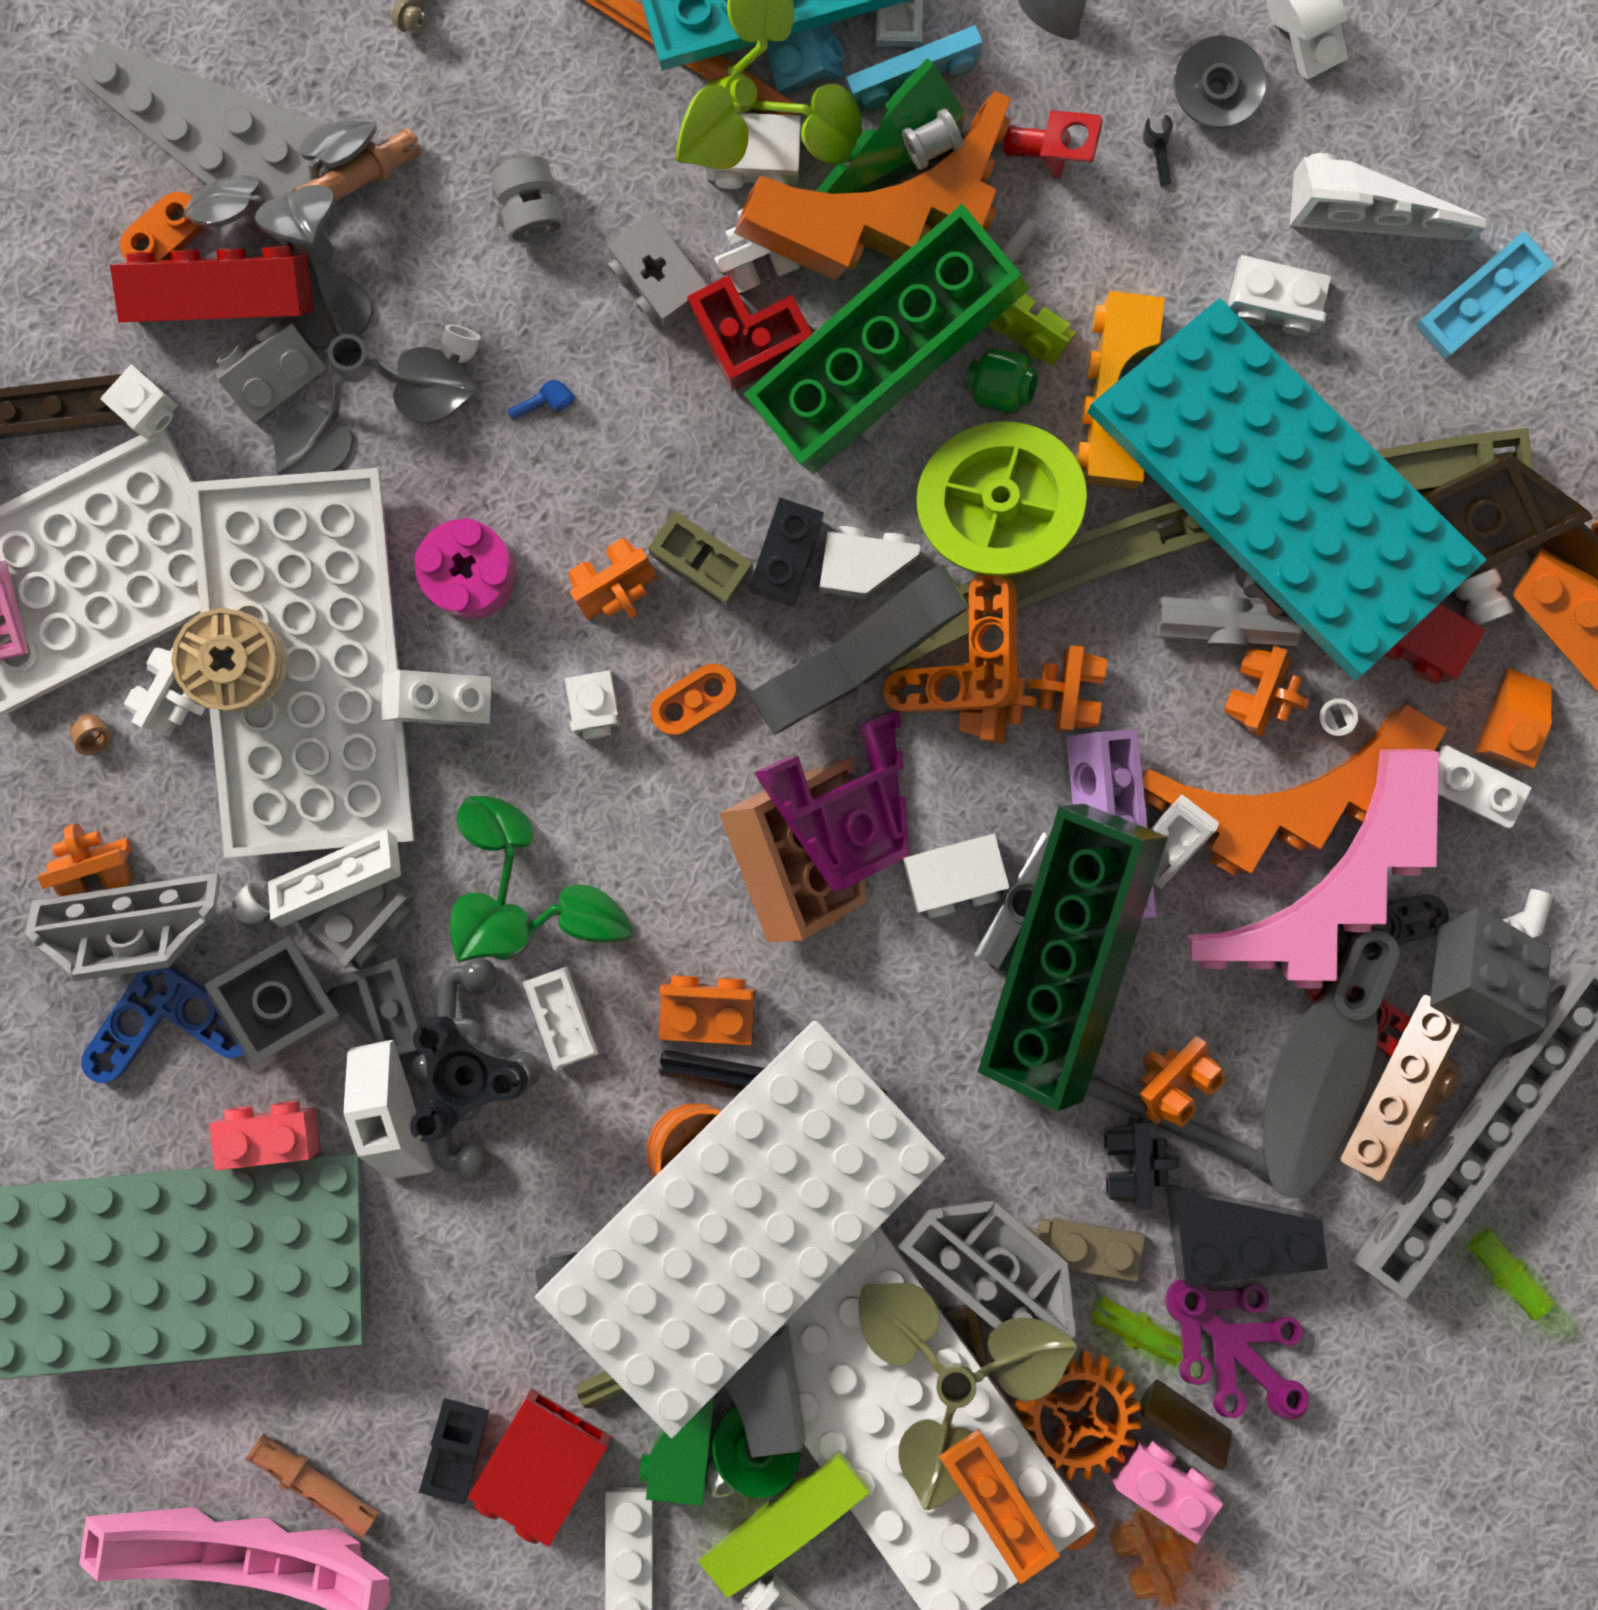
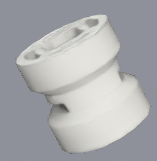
(1482, 597)

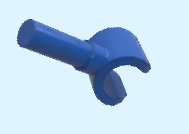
(552, 392)

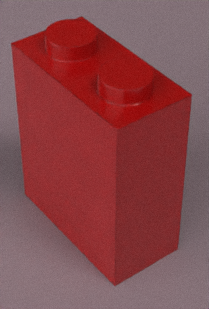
(539, 1468)

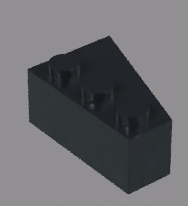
(1240, 1239)

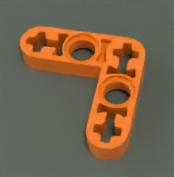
(975, 675)

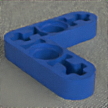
(168, 1005)

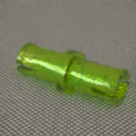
(1511, 1274)
(1137, 1330)

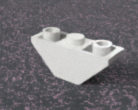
(380, 1112)

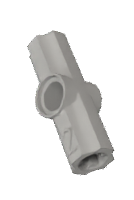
(1224, 621)

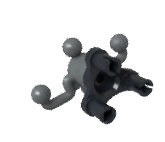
(450, 1097)

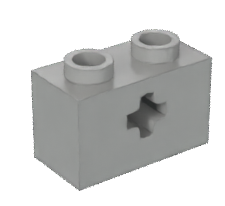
(651, 246)

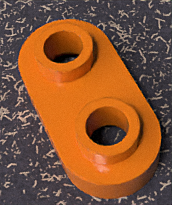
(161, 231)
(691, 696)

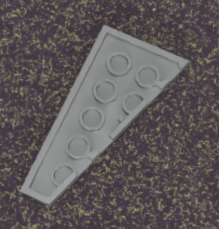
(204, 123)

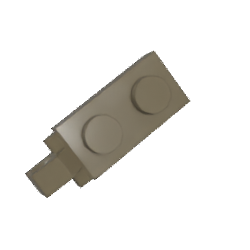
(1093, 1247)

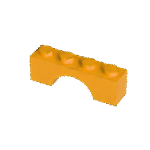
(1127, 330)

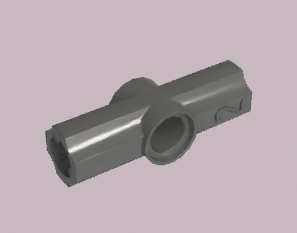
(1003, 933)

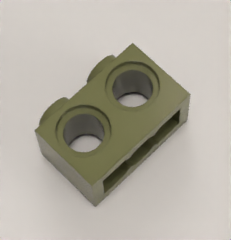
(701, 559)

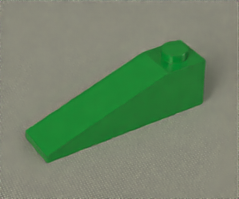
(881, 154)

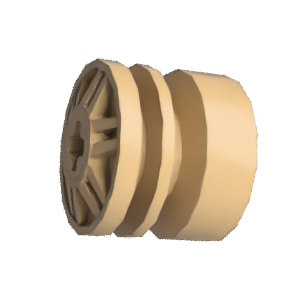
(258, 660)

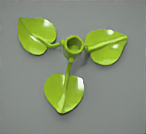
(719, 137)

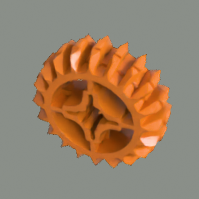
(1069, 1432)

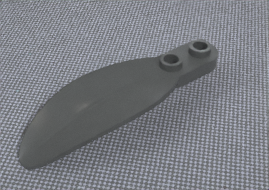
(1325, 1068)

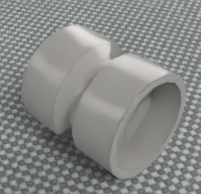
(526, 191)

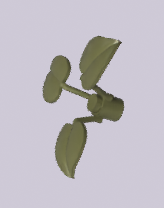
(1025, 1352)

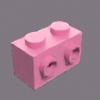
(1166, 1489)

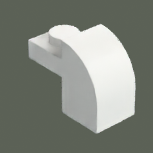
(1313, 32)

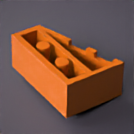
(1565, 607)

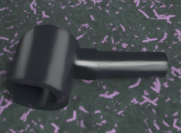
(1158, 143)

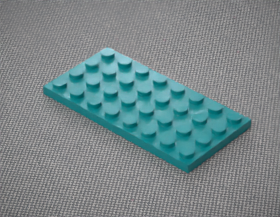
(1286, 487)

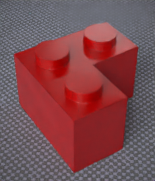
(742, 343)

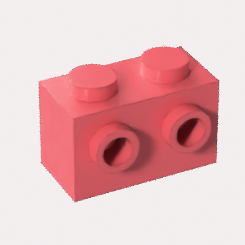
(265, 1137)

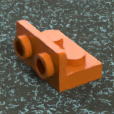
(706, 1012)

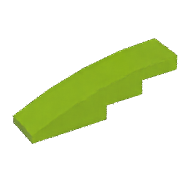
(784, 1525)

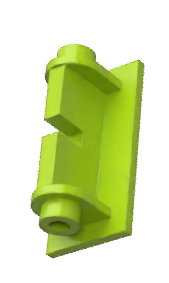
(1041, 335)

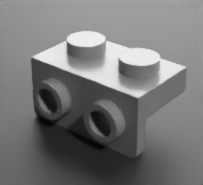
(268, 368)

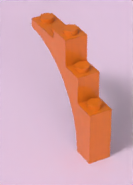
(832, 229)
(1302, 812)

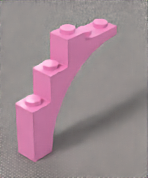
(1395, 834)
(254, 1553)

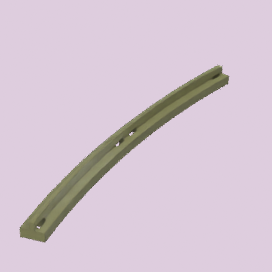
(1139, 540)

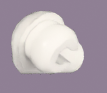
(1535, 914)

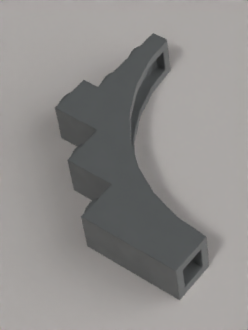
(761, 1389)

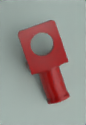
(1054, 141)

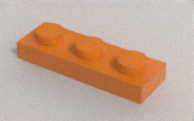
(999, 1506)

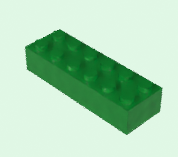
(887, 339)

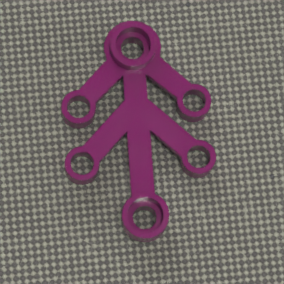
(1231, 1346)

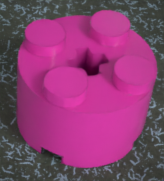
(439, 568)

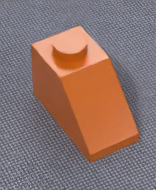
(1517, 722)

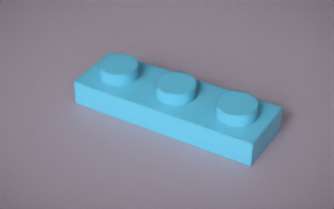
(950, 54)
(1484, 294)

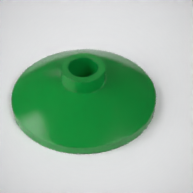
(750, 1478)

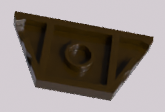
(1505, 509)

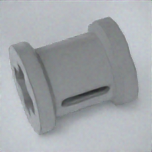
(932, 139)

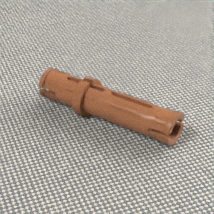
(371, 164)
(312, 1485)

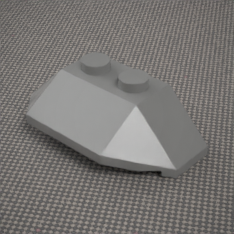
(122, 926)
(993, 1264)

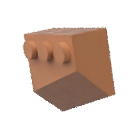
(778, 872)

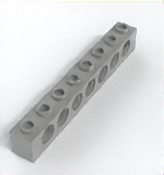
(1484, 1136)

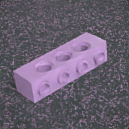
(1109, 777)

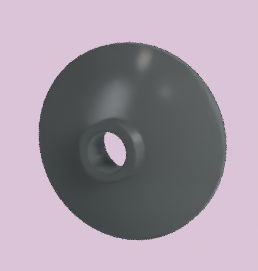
(1224, 61)

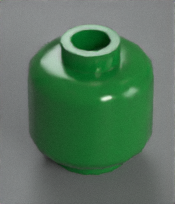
(1002, 381)

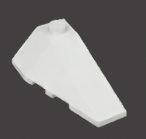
(1358, 199)

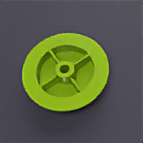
(1001, 498)

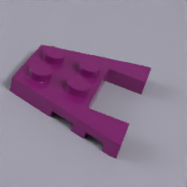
(855, 825)

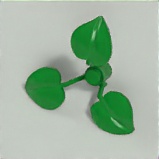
(492, 929)

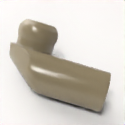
(408, 15)

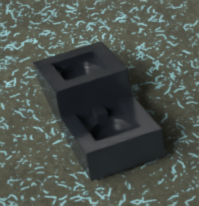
(454, 1451)

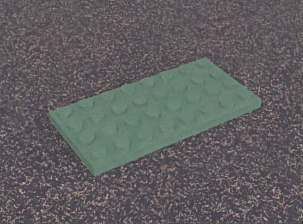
(181, 1267)

